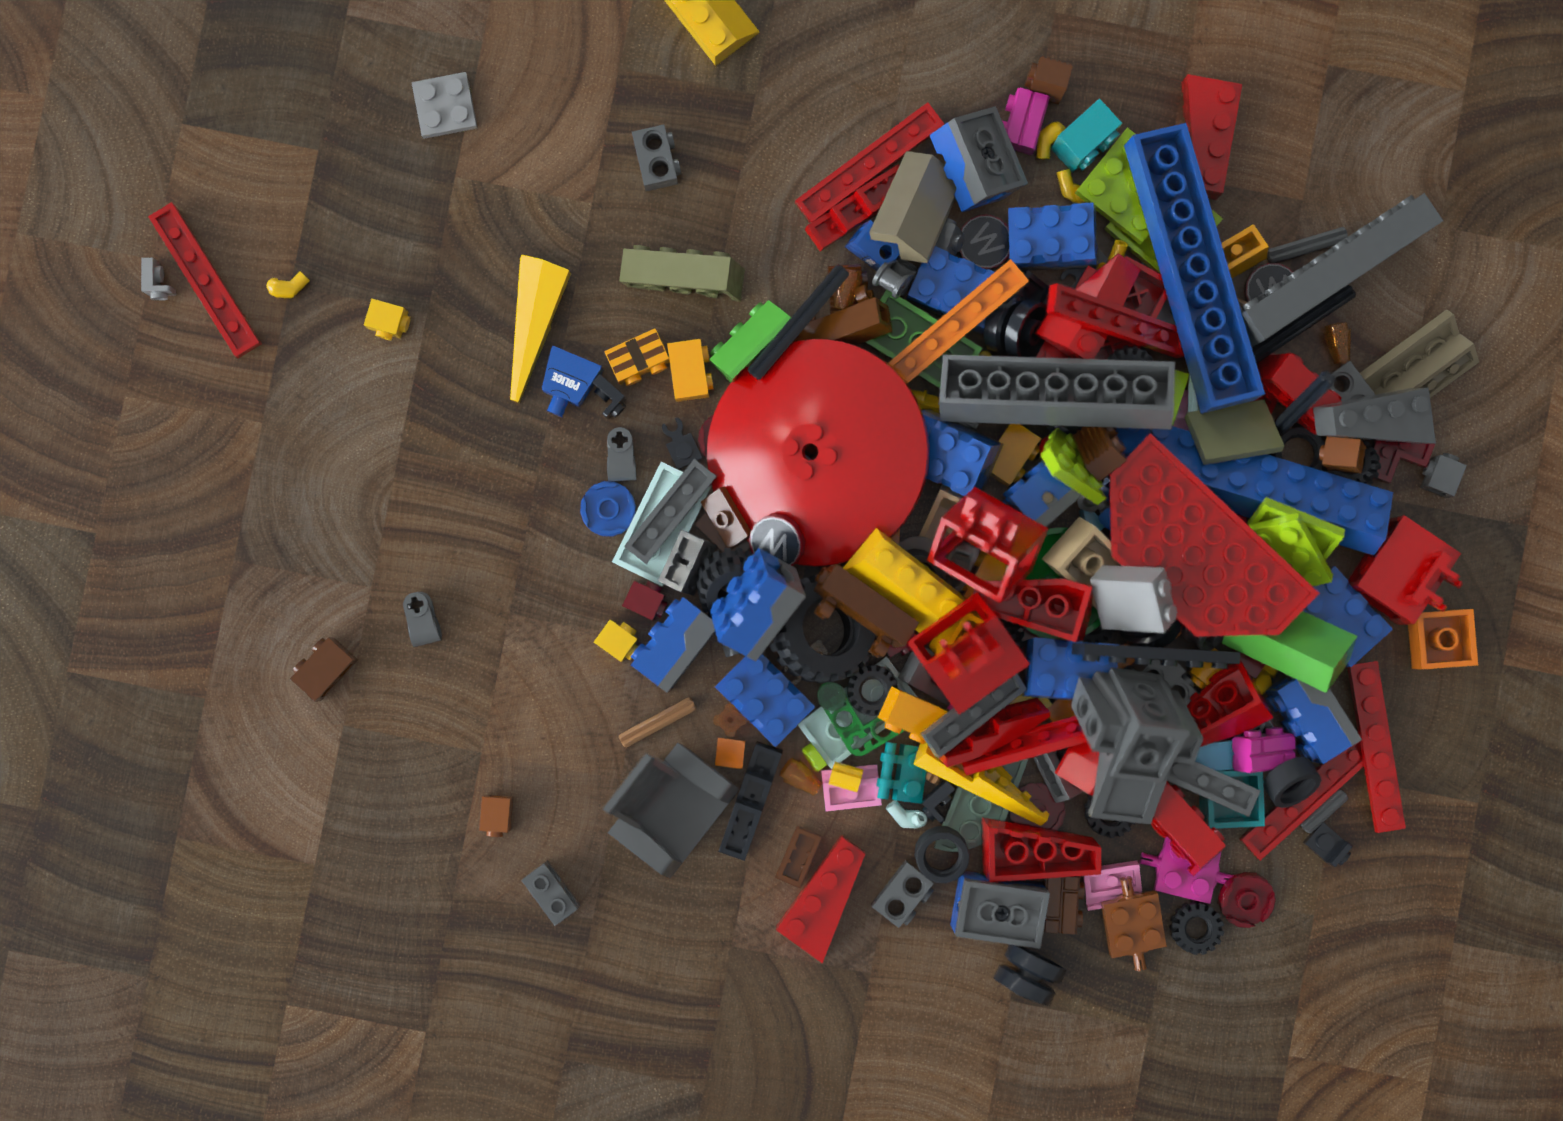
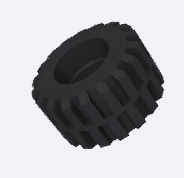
(717, 573)

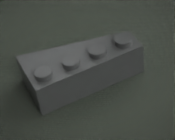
(1385, 417)

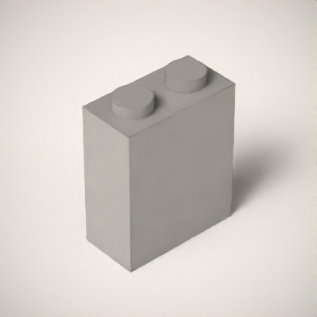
(1133, 598)

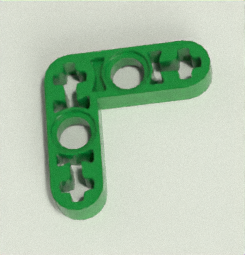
(856, 728)

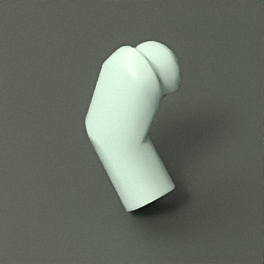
(906, 818)

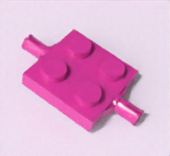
(1176, 880)

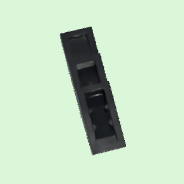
(750, 800)

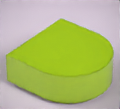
(814, 758)

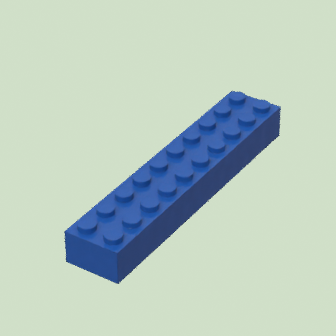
(1193, 268)
(1247, 481)

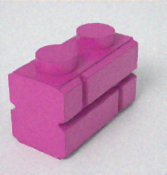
(1025, 119)
(1262, 751)

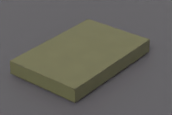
(1234, 432)

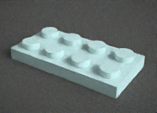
(659, 486)
(822, 732)

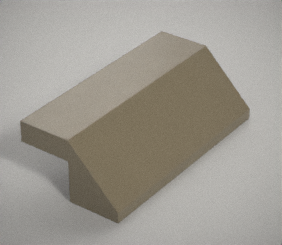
(915, 207)
(1425, 359)

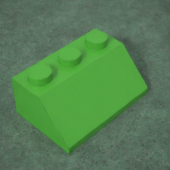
(748, 340)

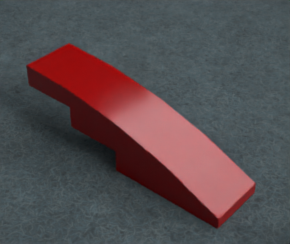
(851, 211)
(998, 731)

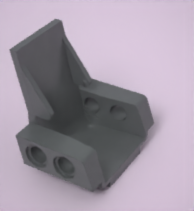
(1139, 735)
(668, 807)

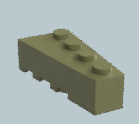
(682, 272)

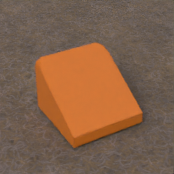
(730, 753)

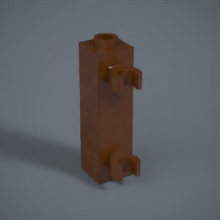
(853, 324)
(865, 606)

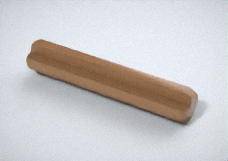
(657, 722)

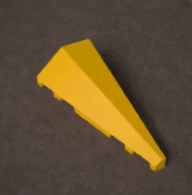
(538, 297)
(989, 784)

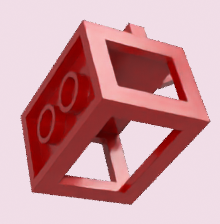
(994, 530)
(1406, 572)
(975, 661)

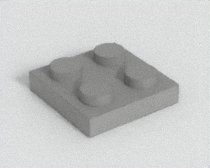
(444, 105)

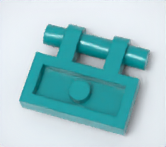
(909, 778)

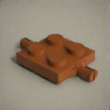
(1133, 923)

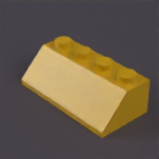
(715, 24)
(903, 580)

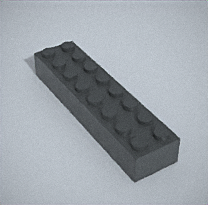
(1338, 267)
(1057, 391)

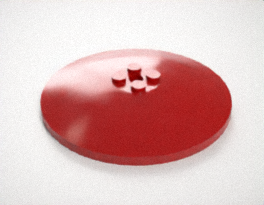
(866, 439)

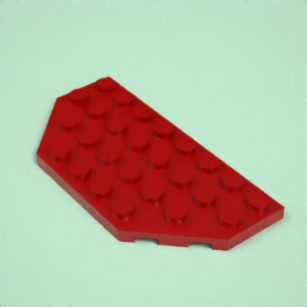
(1217, 566)

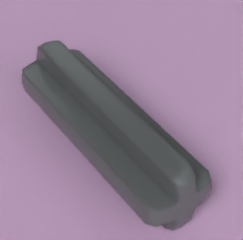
(1324, 811)

